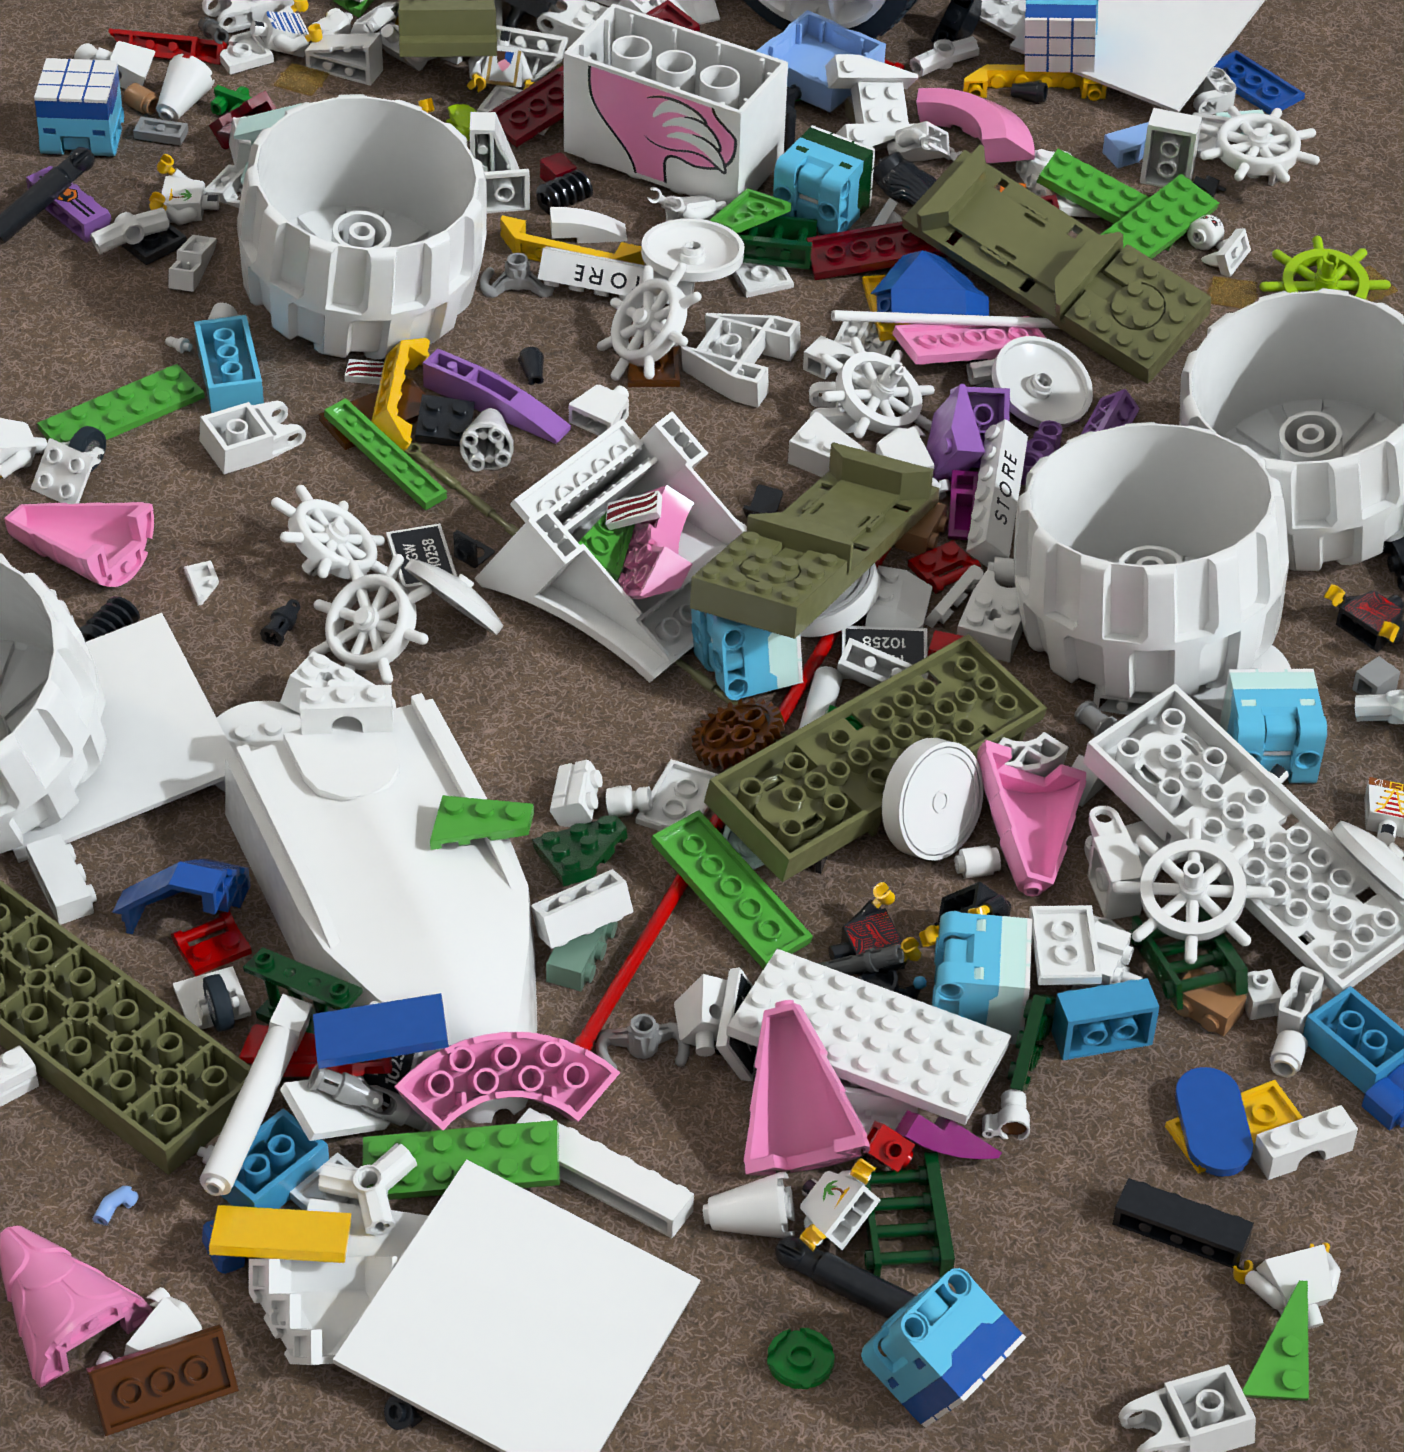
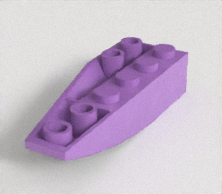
(470, 382)

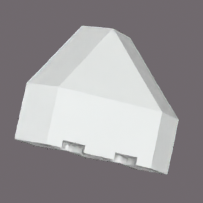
(316, 1302)

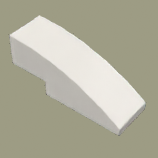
(585, 226)
(191, 262)

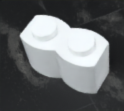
(1300, 999)

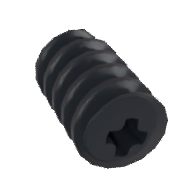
(564, 190)
(112, 616)

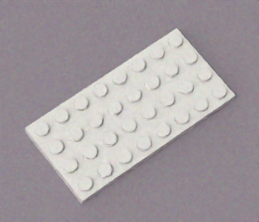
(880, 1036)

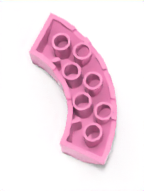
(998, 129)
(653, 557)
(505, 1067)

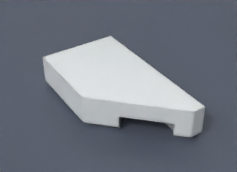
(202, 580)

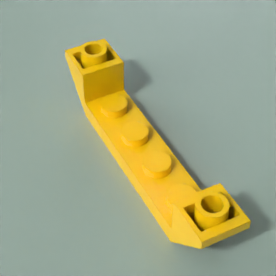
(1005, 75)
(514, 234)
(404, 355)

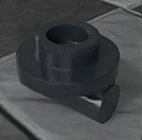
(400, 1414)

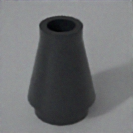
(1030, 91)
(531, 362)

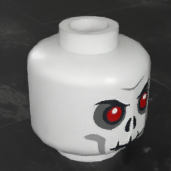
(1205, 232)

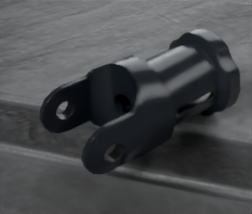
(280, 622)

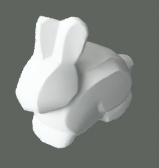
(336, 22)

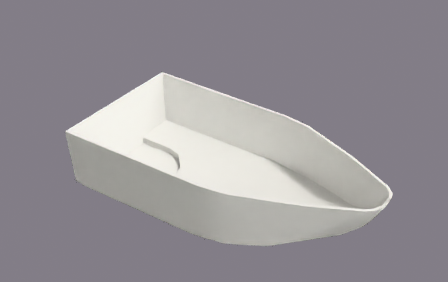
(350, 873)

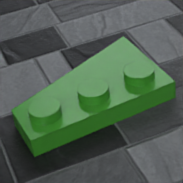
(751, 210)
(608, 545)
(474, 818)

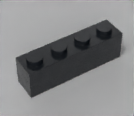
(1182, 1223)

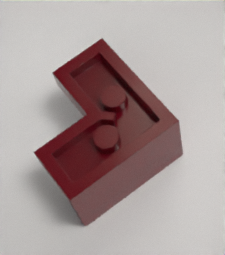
(222, 126)

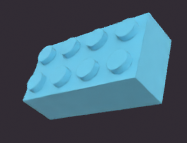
(228, 362)

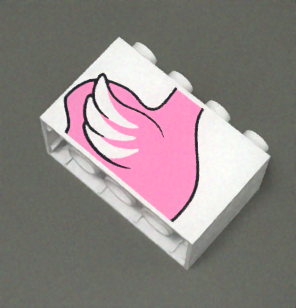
(673, 105)

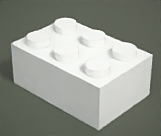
(1170, 147)

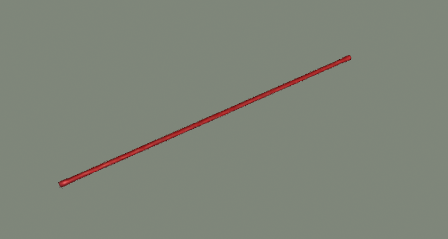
(678, 885)

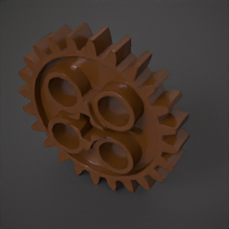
(737, 732)

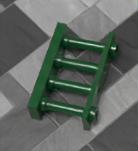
(780, 242)
(1220, 955)
(299, 981)
(935, 1228)

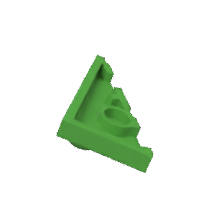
(1284, 1362)

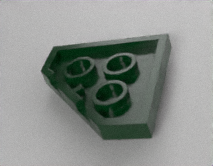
(579, 850)
(1039, 1024)

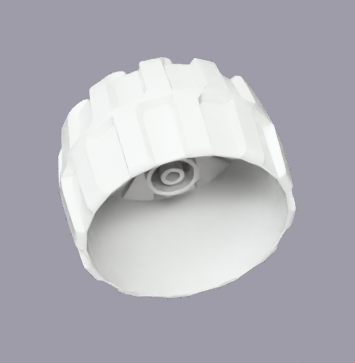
(361, 224)
(1322, 400)
(1150, 558)
(46, 707)

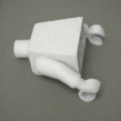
(922, 143)
(688, 207)
(908, 447)
(166, 1322)

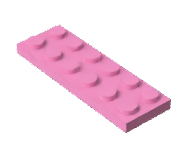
(956, 342)

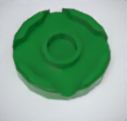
(804, 1367)

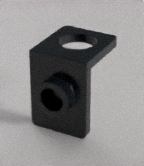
(1210, 184)
(764, 501)
(466, 549)

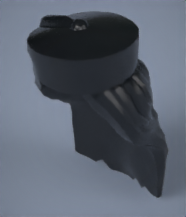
(901, 178)

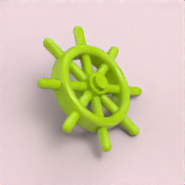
(1330, 269)

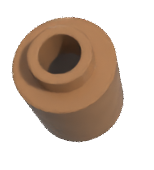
(141, 99)

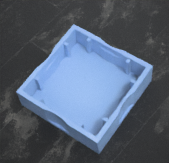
(809, 46)

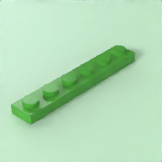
(385, 454)

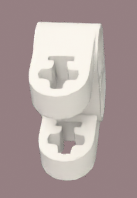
(1216, 93)
(834, 414)

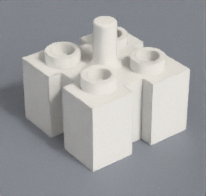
(1113, 955)

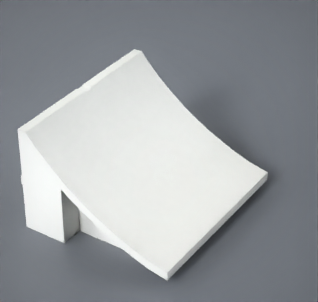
(565, 579)

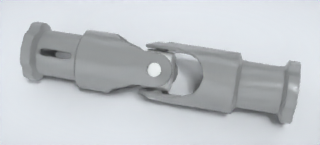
(351, 1091)

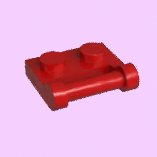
(941, 560)
(214, 951)

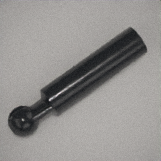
(44, 192)
(842, 1277)

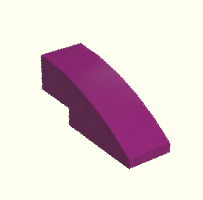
(961, 503)
(944, 1137)

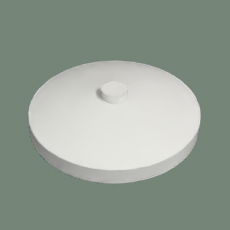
(703, 245)
(1043, 381)
(457, 593)
(1382, 860)

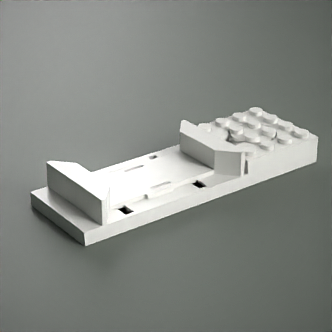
(1182, 765)

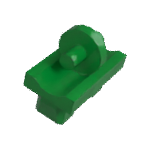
(228, 99)

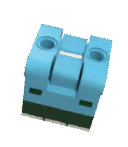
(825, 179)

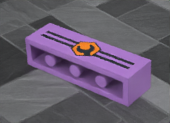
(75, 209)

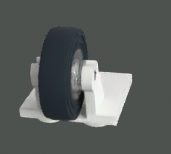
(68, 465)
(212, 999)

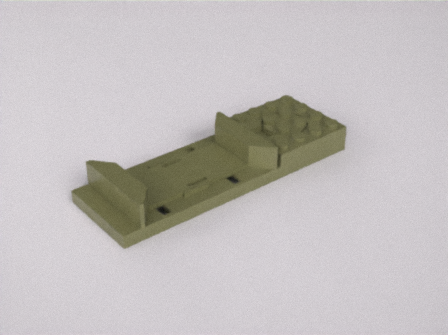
(447, 28)
(1083, 285)
(813, 551)
(830, 779)

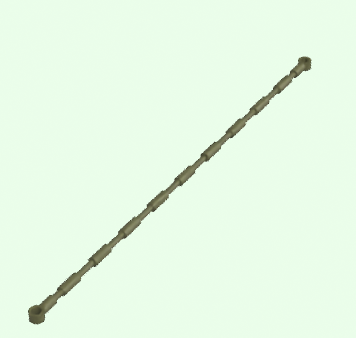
(511, 529)

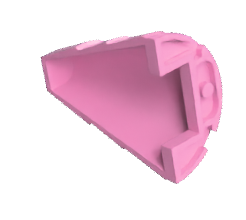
(90, 538)
(1030, 815)
(798, 1101)
(60, 1300)

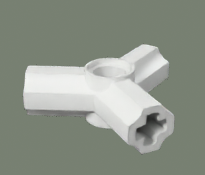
(1381, 707)
(373, 1201)

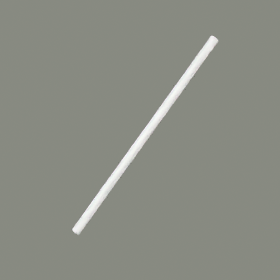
(941, 319)

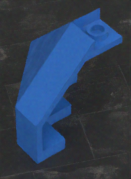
(928, 286)
(217, 882)

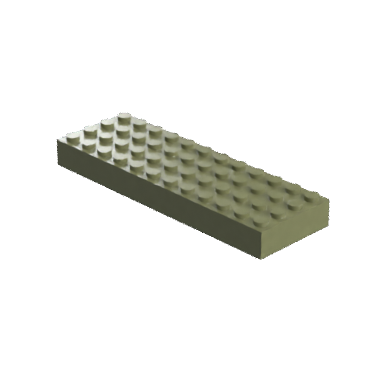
(110, 1040)

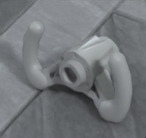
(515, 277)
(641, 1039)

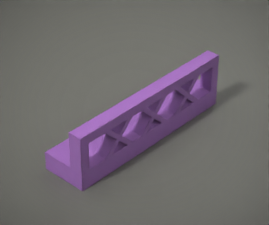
(1112, 412)

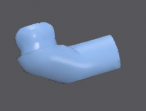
(110, 1202)

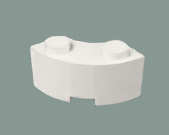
(1037, 755)

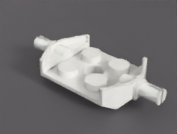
(376, 18)

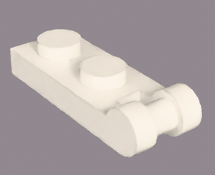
(954, 596)

